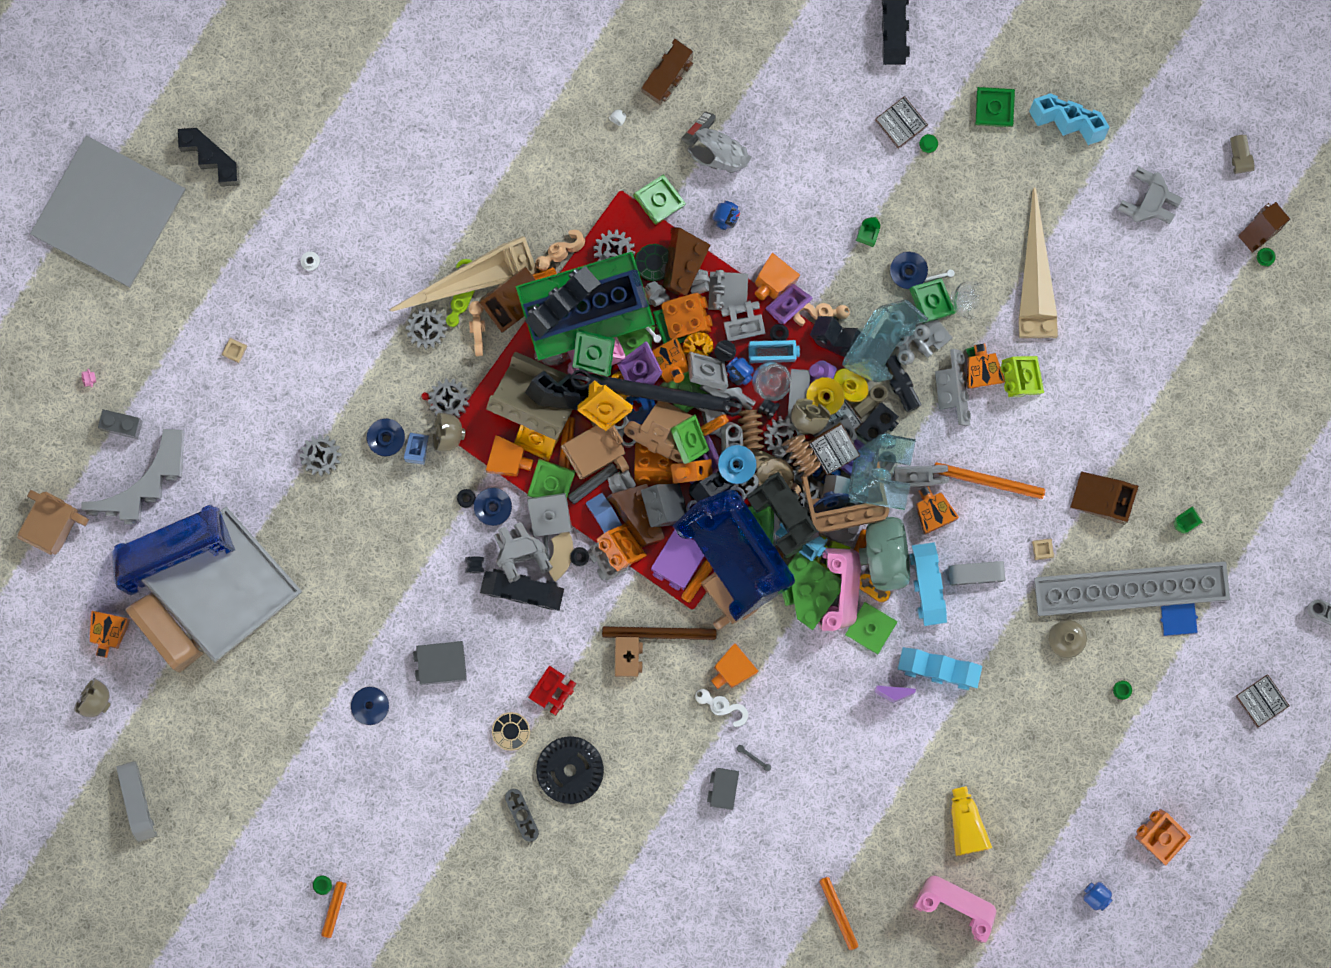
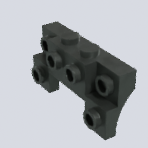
(786, 506)

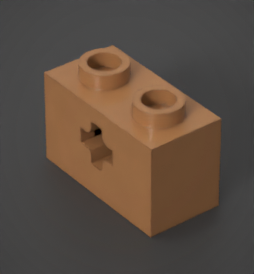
(625, 645)

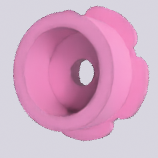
(88, 378)

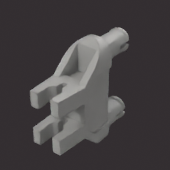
(1153, 200)
(709, 415)
(519, 549)

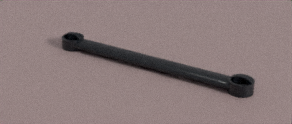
(659, 393)

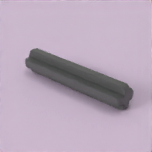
(592, 483)

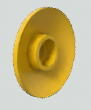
(854, 385)
(820, 387)

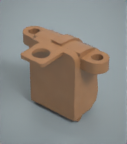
(656, 431)
(595, 450)
(49, 522)
(722, 598)

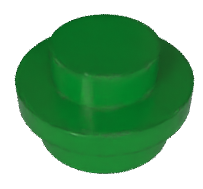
(928, 143)
(1266, 257)
(1122, 690)
(322, 885)

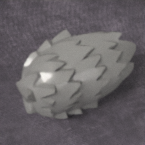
(720, 151)

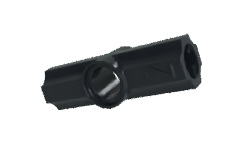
(902, 384)

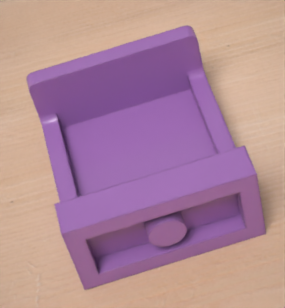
(677, 561)

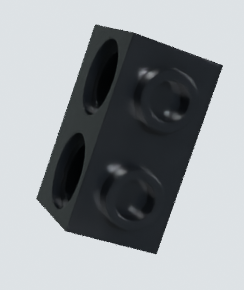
(874, 422)
(711, 486)

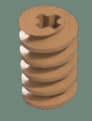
(750, 429)
(802, 455)

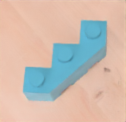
(1069, 117)
(928, 584)
(939, 668)

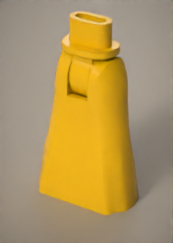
(967, 824)

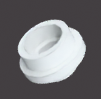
(310, 267)

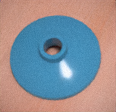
(746, 461)

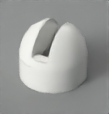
(618, 115)

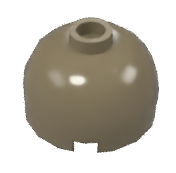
(808, 417)
(448, 432)
(1067, 638)
(93, 699)

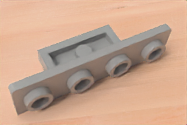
(952, 388)

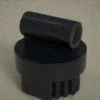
(725, 351)

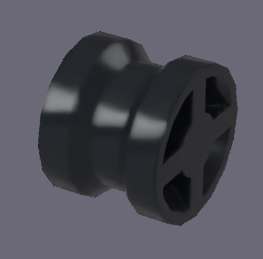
(768, 408)
(474, 565)

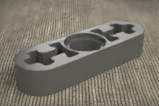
(511, 804)

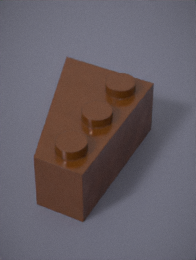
(668, 72)
(1266, 225)
(684, 261)
(632, 510)

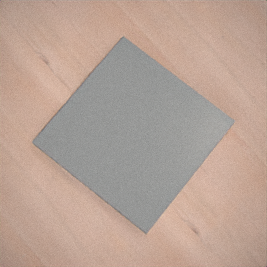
(108, 211)
(225, 594)

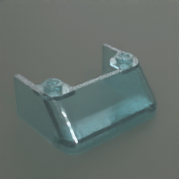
(880, 338)
(874, 484)

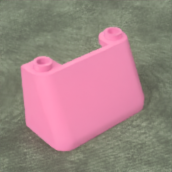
(848, 565)
(939, 890)

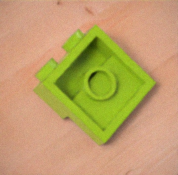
(1022, 376)

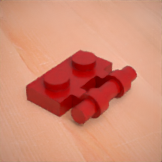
(546, 688)

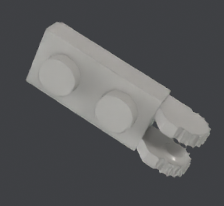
(921, 475)

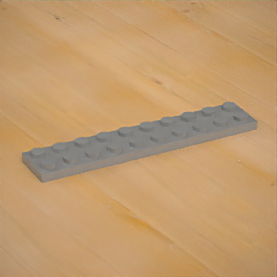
(1131, 588)

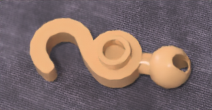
(558, 251)
(822, 310)
(477, 326)

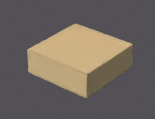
(234, 350)
(1043, 549)

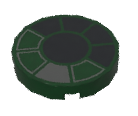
(652, 262)

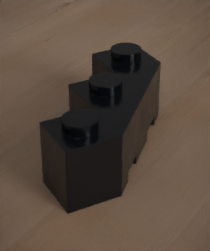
(894, 32)
(209, 155)
(562, 301)
(832, 336)
(549, 393)
(523, 590)

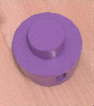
(821, 369)

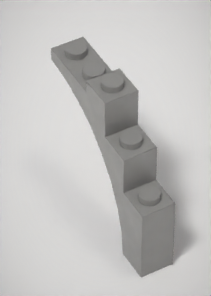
(149, 487)

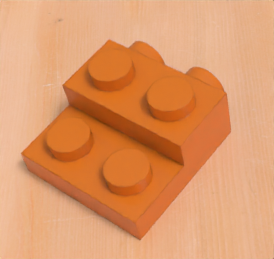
(620, 547)
(1162, 836)

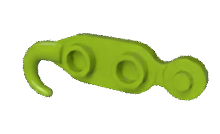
(459, 302)

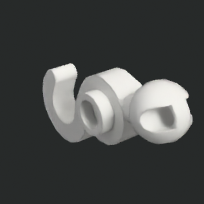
(720, 706)

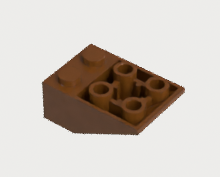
(503, 301)
(1104, 497)

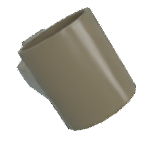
(1241, 155)
(870, 402)

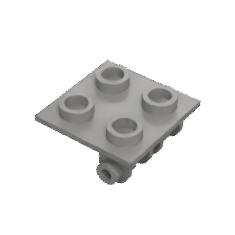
(727, 289)

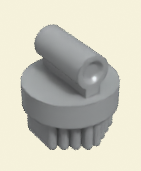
(701, 282)
(655, 294)
(621, 481)

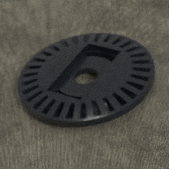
(559, 755)

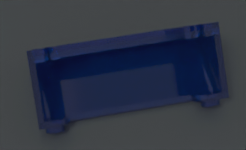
(169, 547)
(736, 551)

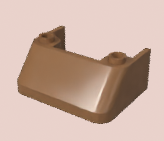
(843, 517)
(164, 632)

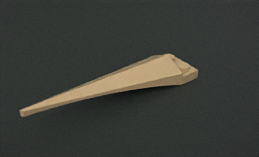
(483, 272)
(1037, 301)

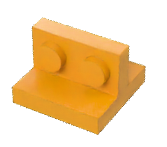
(604, 406)
(535, 442)

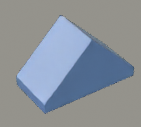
(416, 448)
(603, 513)

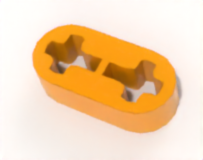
(870, 592)

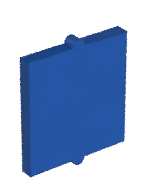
(1179, 619)

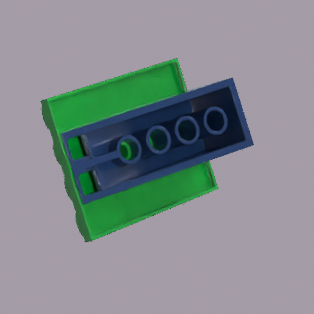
(610, 310)

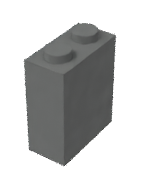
(664, 504)
(440, 663)

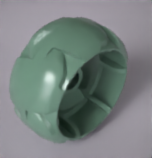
(887, 554)

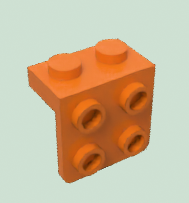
(686, 315)
(651, 467)

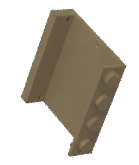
(514, 404)

